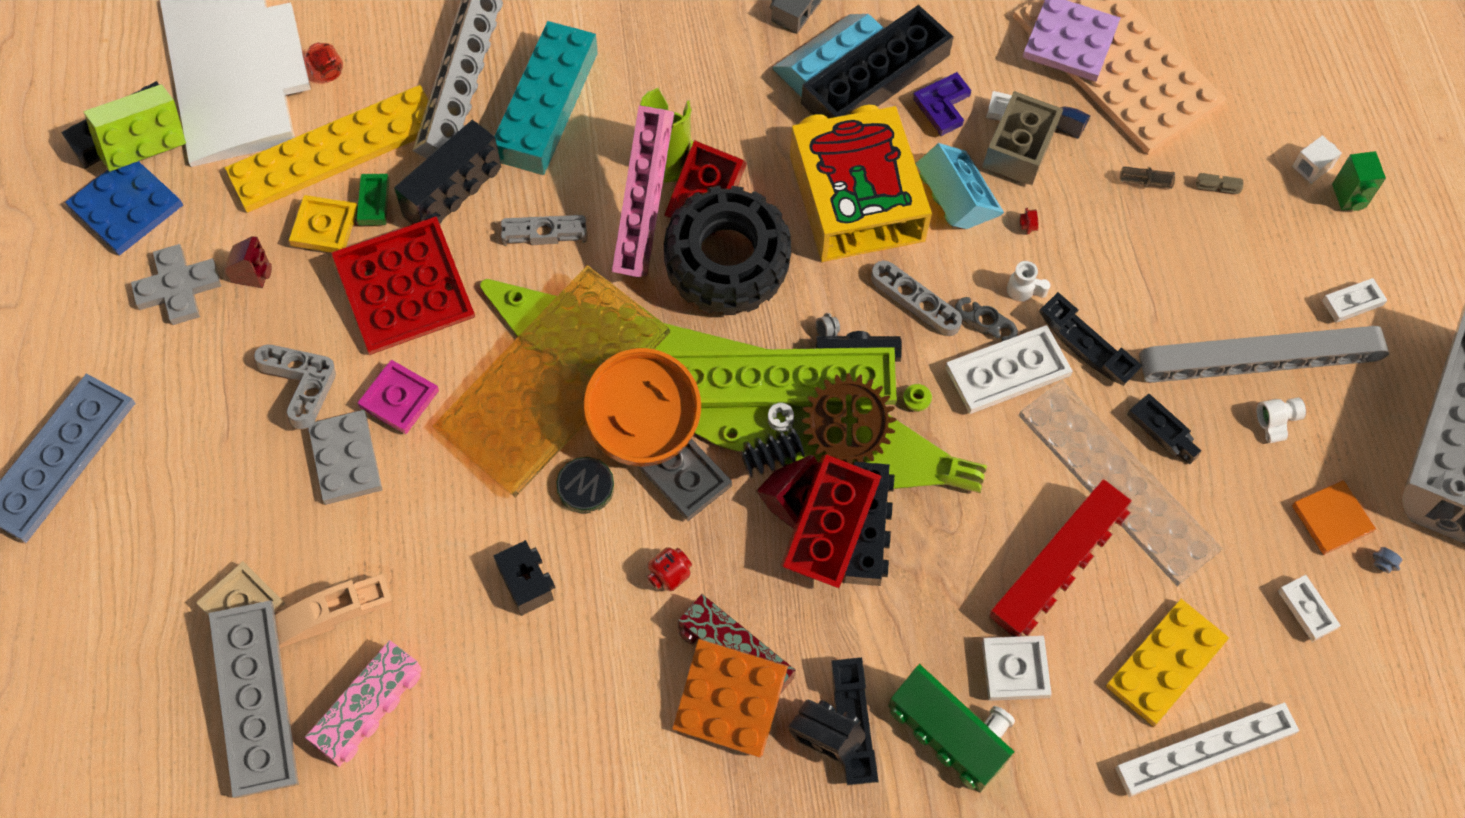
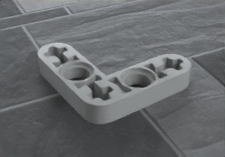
(307, 374)

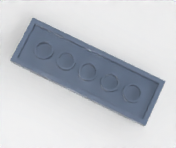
(59, 455)

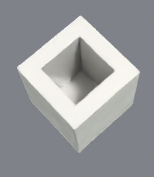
(1316, 159)

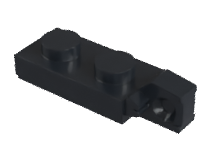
(1164, 428)

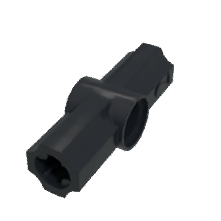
(861, 339)

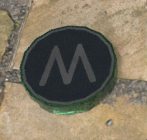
(585, 485)

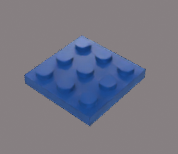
(124, 205)

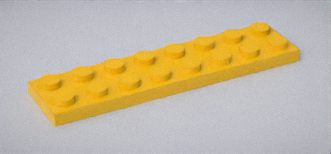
(328, 149)

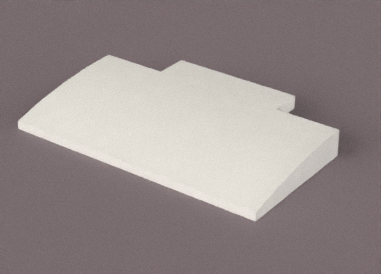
(233, 74)

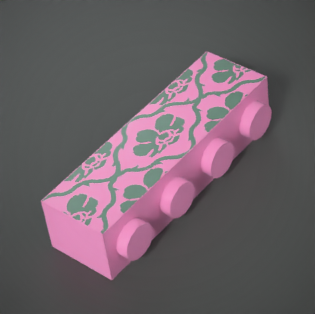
(364, 704)

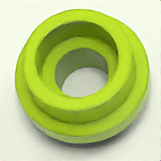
(917, 404)

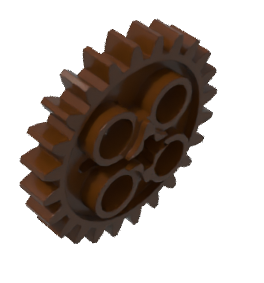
(876, 419)

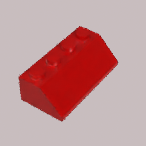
(830, 521)

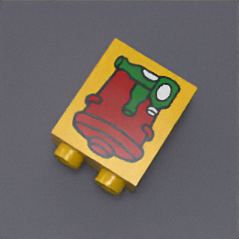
(859, 182)

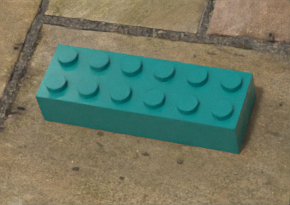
(545, 97)

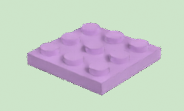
(1071, 38)

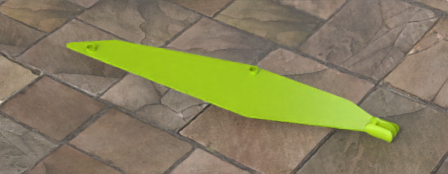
(910, 456)

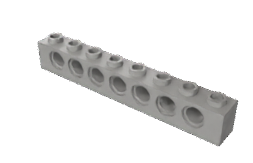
(457, 74)

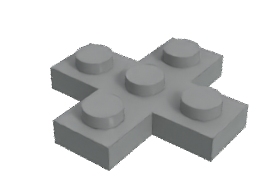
(176, 284)

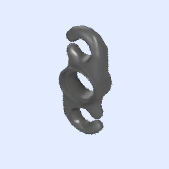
(973, 319)

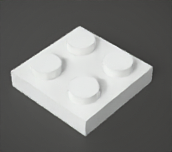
(1016, 668)

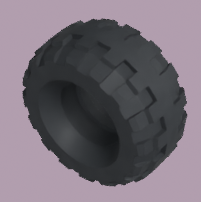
(721, 286)

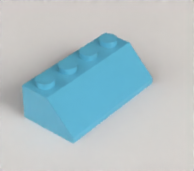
(826, 49)

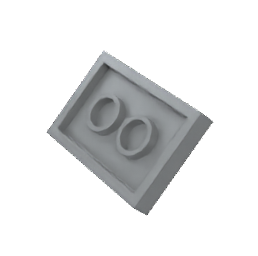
(345, 457)

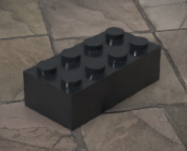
(449, 175)

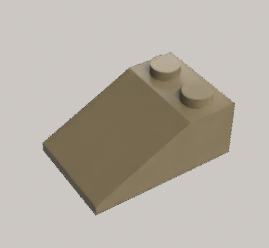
(1022, 138)

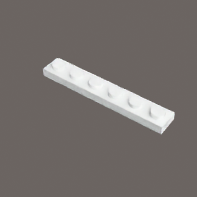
(1206, 749)

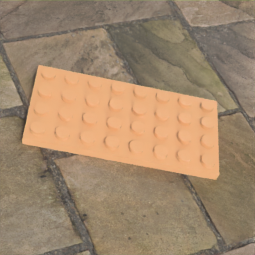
(1144, 78)

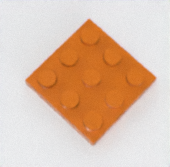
(730, 698)

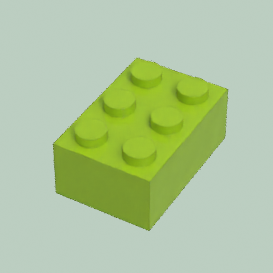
(135, 127)

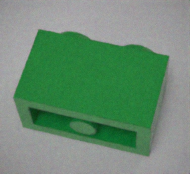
(1358, 181)

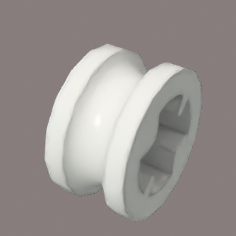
(785, 410)

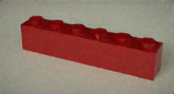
(1060, 559)

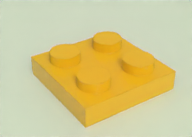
(323, 224)

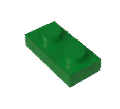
(373, 199)

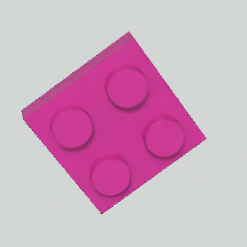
(398, 396)

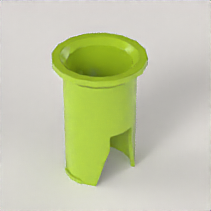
(680, 137)

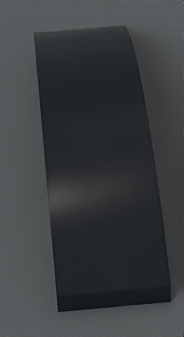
(1087, 343)
(850, 697)

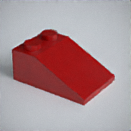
(705, 169)

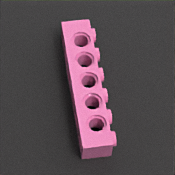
(643, 191)

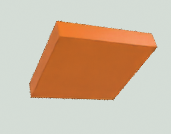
(1333, 517)

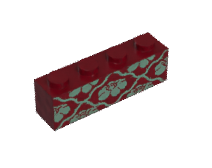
(710, 623)

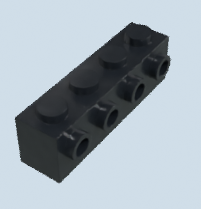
(867, 560)

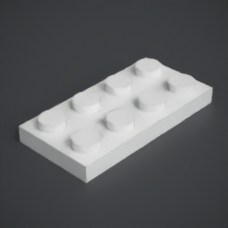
(1008, 369)

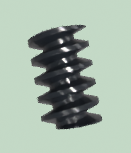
(771, 451)

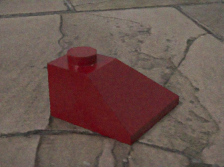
(787, 489)

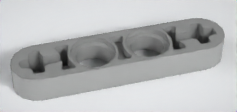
(913, 300)

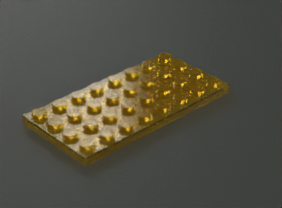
(537, 387)

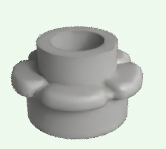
(827, 325)

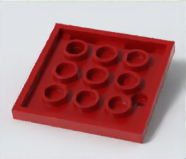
(407, 285)

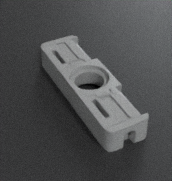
(525, 229)

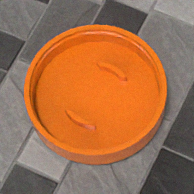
(642, 407)

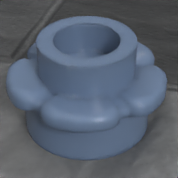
(1387, 560)

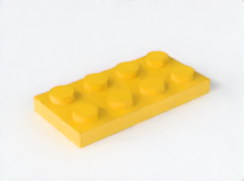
(1167, 662)

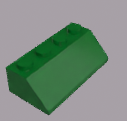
(949, 729)

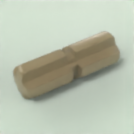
(1225, 184)

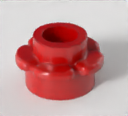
(1029, 220)

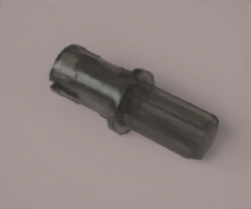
(1147, 177)

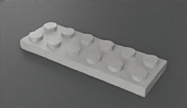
(253, 699)

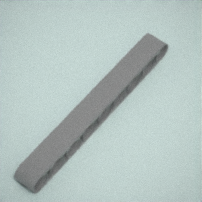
(1263, 354)

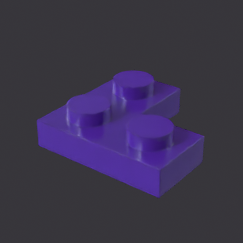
(938, 100)

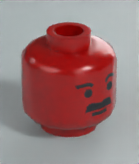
(669, 569)

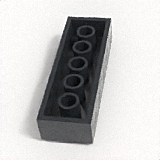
(879, 66)

